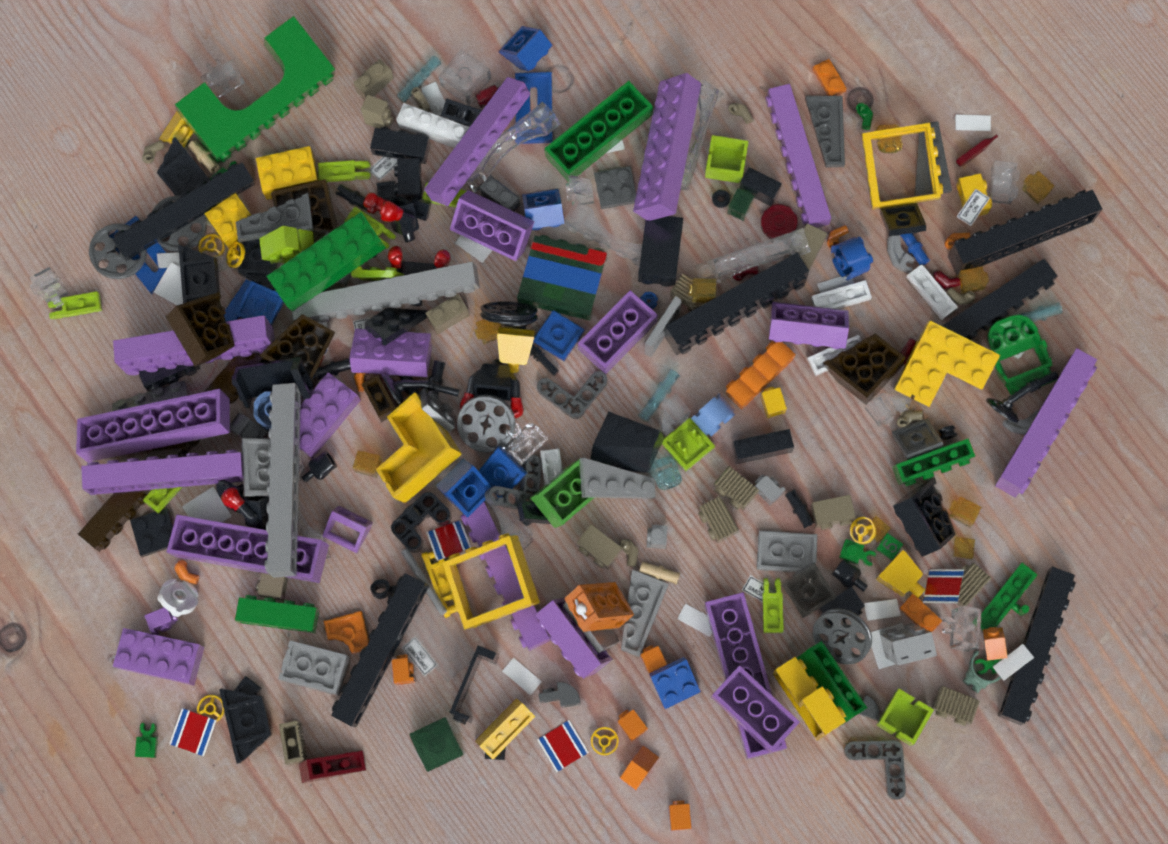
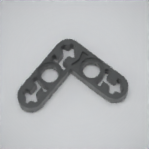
(577, 400)
(520, 495)
(889, 760)

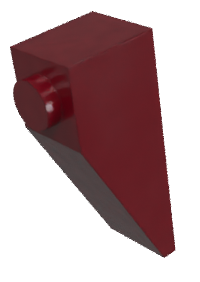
(331, 766)

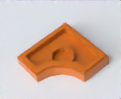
(348, 629)

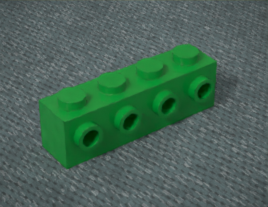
(934, 461)
(277, 615)
(829, 675)

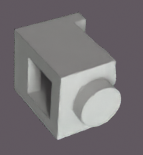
(769, 489)
(657, 537)

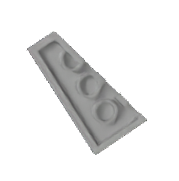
(606, 481)
(644, 600)

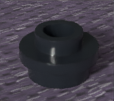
(721, 193)

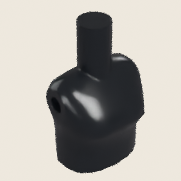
(320, 467)
(849, 575)

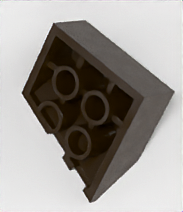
(320, 200)
(202, 328)
(301, 339)
(866, 367)

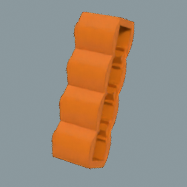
(760, 374)

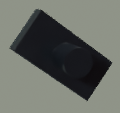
(530, 513)

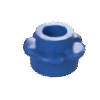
(653, 297)

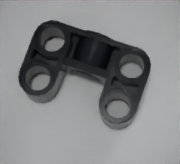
(416, 514)

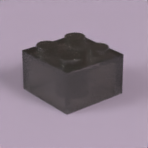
(808, 589)

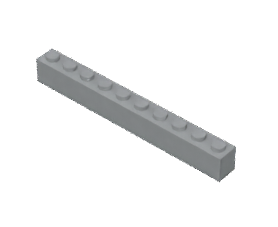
(391, 292)
(284, 481)

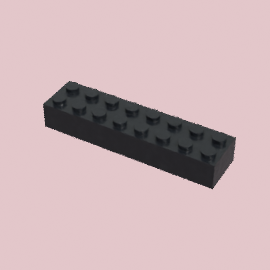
(1025, 232)
(736, 304)

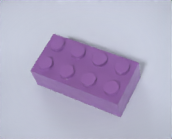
(491, 225)
(809, 325)
(617, 332)
(403, 356)
(324, 413)
(571, 639)
(158, 656)
(755, 709)

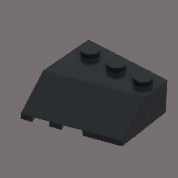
(626, 444)
(924, 518)

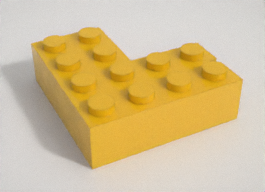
(939, 353)
(424, 454)
(812, 704)

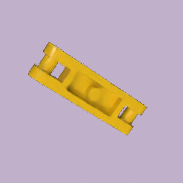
(440, 581)

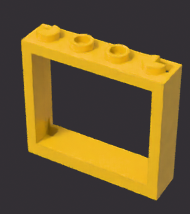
(932, 152)
(522, 572)

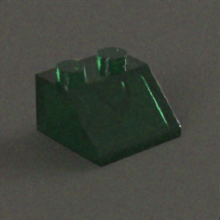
(436, 744)

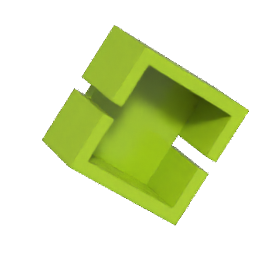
(727, 159)
(285, 244)
(904, 717)

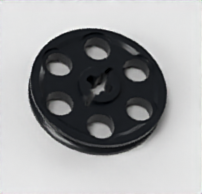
(509, 312)

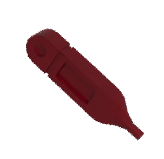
(975, 151)

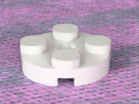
(172, 603)

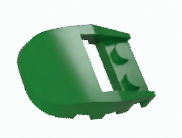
(1013, 337)

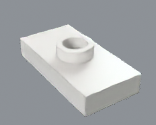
(551, 464)

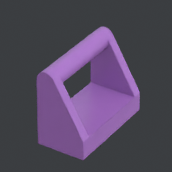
(351, 520)

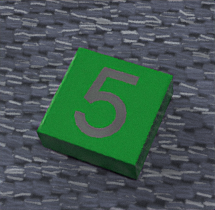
(889, 547)

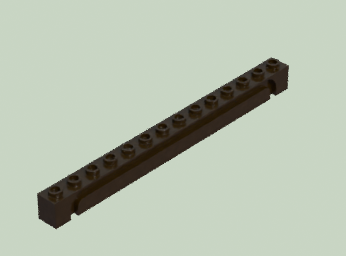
(123, 505)

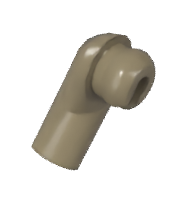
(421, 99)
(741, 110)
(150, 151)
(961, 299)
(908, 417)
(631, 550)

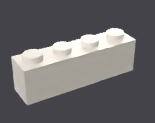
(431, 125)

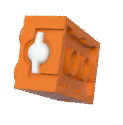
(599, 606)

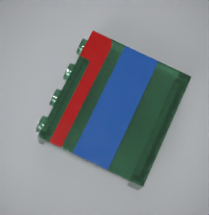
(562, 277)

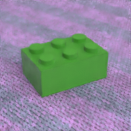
(562, 496)

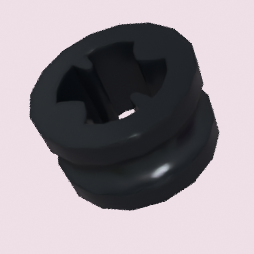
(947, 432)

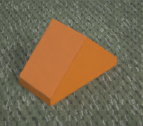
(639, 767)

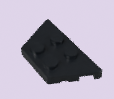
(180, 170)
(254, 267)
(198, 274)
(393, 323)
(246, 722)

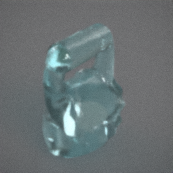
(668, 477)

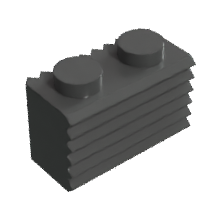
(498, 193)

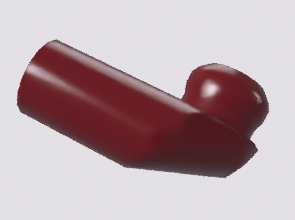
(739, 276)
(944, 281)
(907, 349)

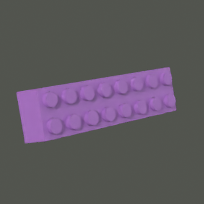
(667, 147)
(166, 351)
(1047, 421)
(153, 425)
(162, 473)
(240, 547)
(738, 647)

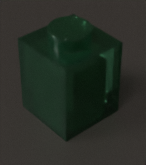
(740, 204)

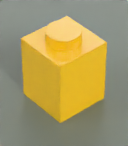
(773, 402)

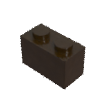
(378, 397)

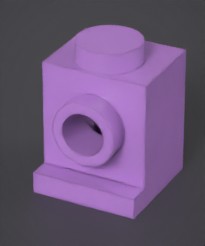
(160, 620)

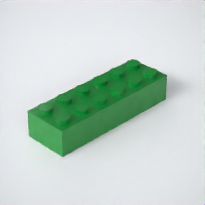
(599, 131)
(326, 262)

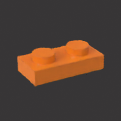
(829, 78)
(920, 613)

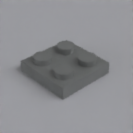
(615, 187)
(436, 409)
(917, 439)

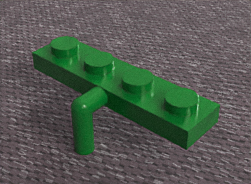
(1007, 598)

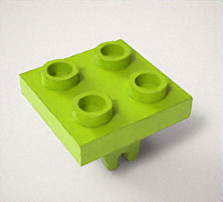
(688, 444)

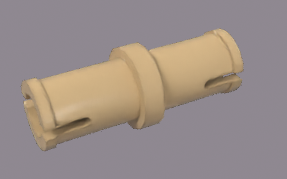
(203, 156)
(659, 572)

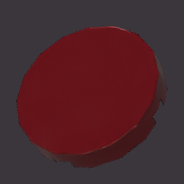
(778, 221)

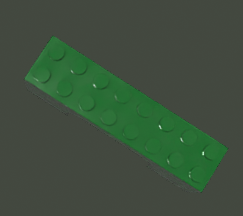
(229, 130)

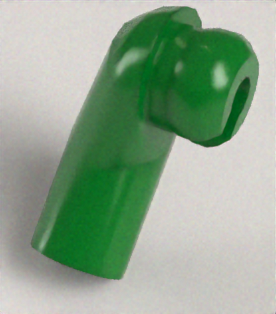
(866, 114)

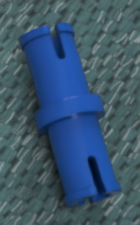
(915, 248)

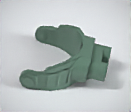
(973, 679)

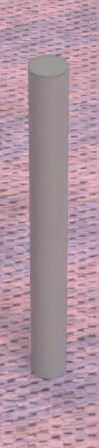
(420, 576)

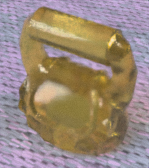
(890, 144)

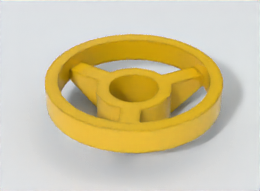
(212, 240)
(233, 254)
(866, 528)
(208, 704)
(604, 736)

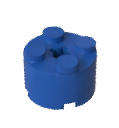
(851, 258)

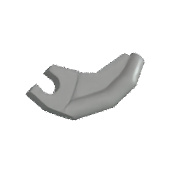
(897, 255)
(1020, 427)

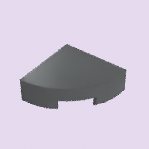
(872, 709)

